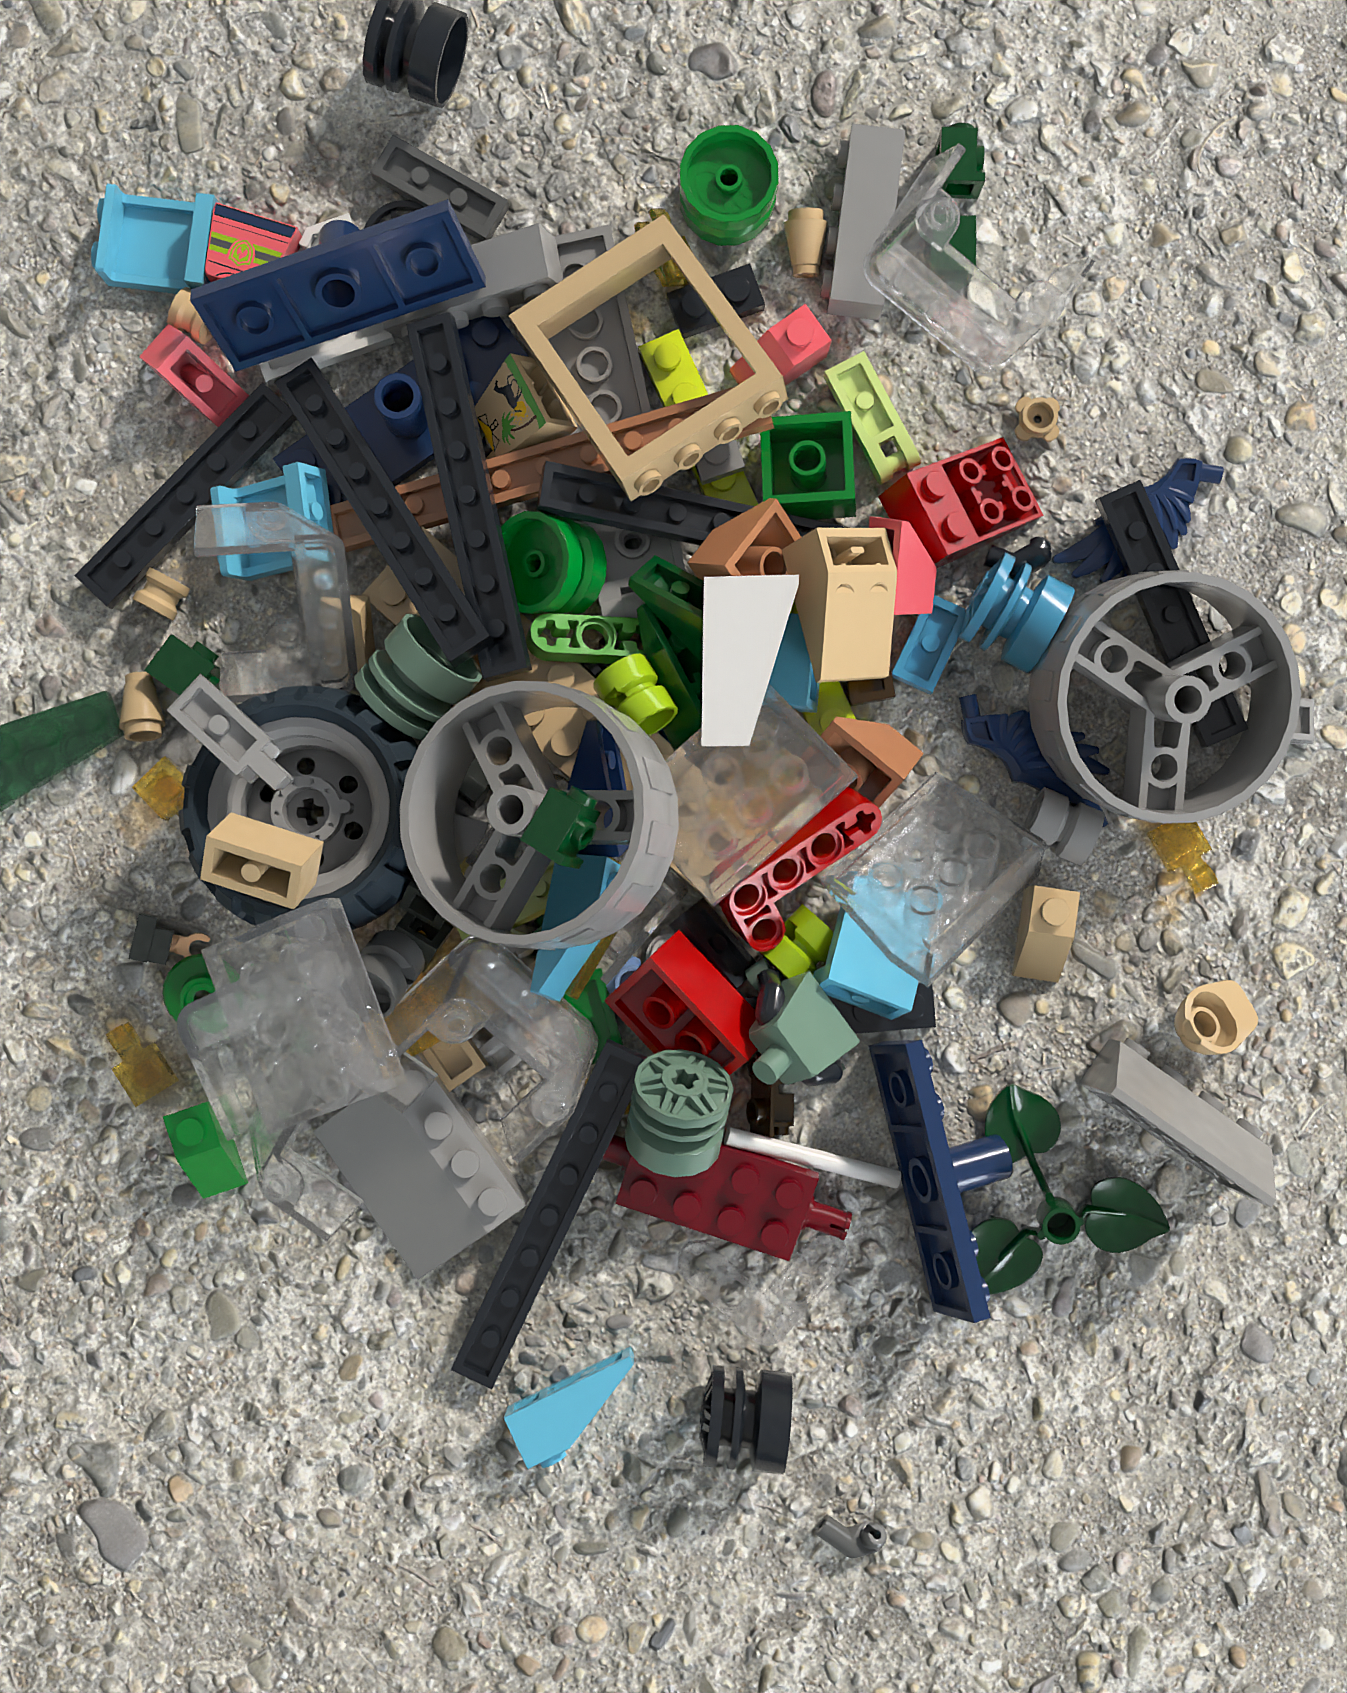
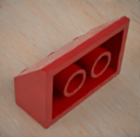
(687, 1005)

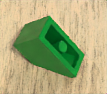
(204, 1151)

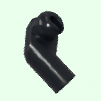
(1035, 554)

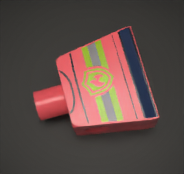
(246, 241)

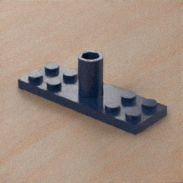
(340, 285)
(403, 438)
(936, 1176)

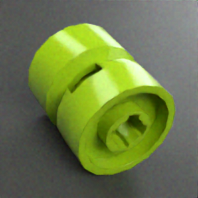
(631, 689)
(803, 944)

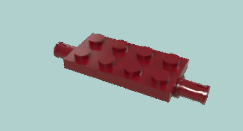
(737, 1199)

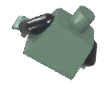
(796, 1029)

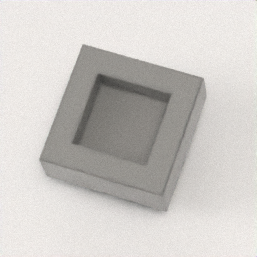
(720, 463)

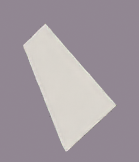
(740, 645)

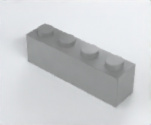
(864, 206)
(516, 271)

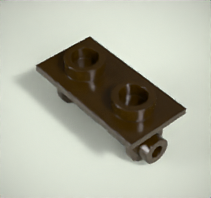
(767, 1109)

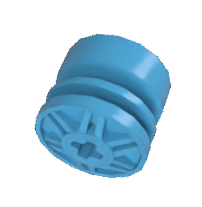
(1016, 612)

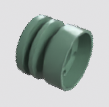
(413, 679)
(678, 1112)

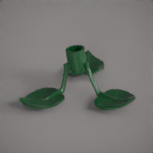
(1117, 1221)

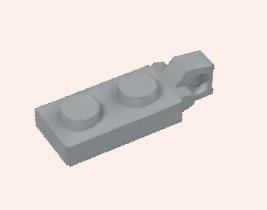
(229, 734)

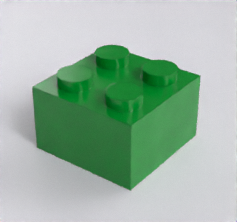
(810, 465)

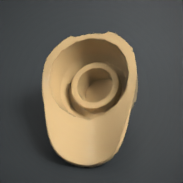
(1215, 1018)

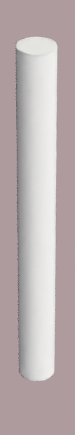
(812, 1157)

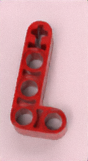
(839, 830)

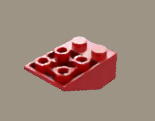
(963, 501)

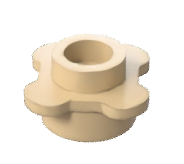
(1046, 409)

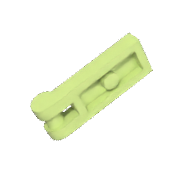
(872, 415)

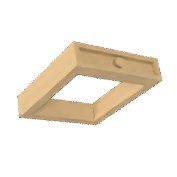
(699, 433)

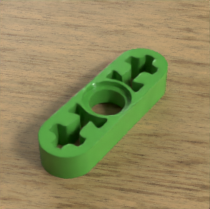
(562, 623)

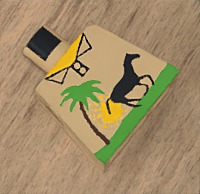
(521, 409)

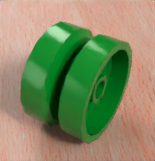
(728, 185)
(554, 563)

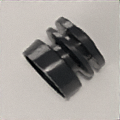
(416, 49)
(747, 1419)

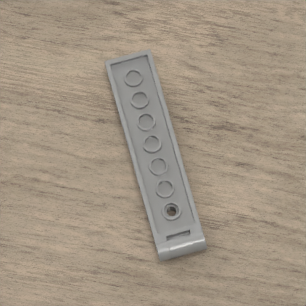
(607, 367)

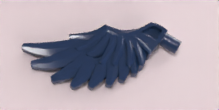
(1170, 502)
(1016, 746)

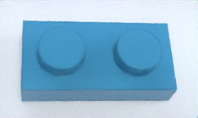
(930, 646)

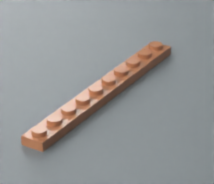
(518, 474)

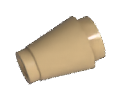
(805, 240)
(141, 709)

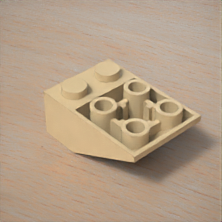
(845, 600)

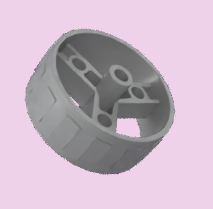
(1254, 653)
(485, 729)

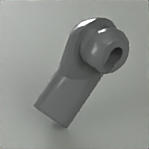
(852, 1540)

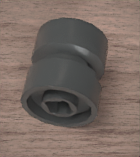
(392, 966)

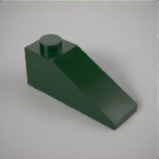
(674, 598)
(676, 671)

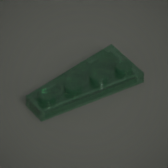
(53, 740)

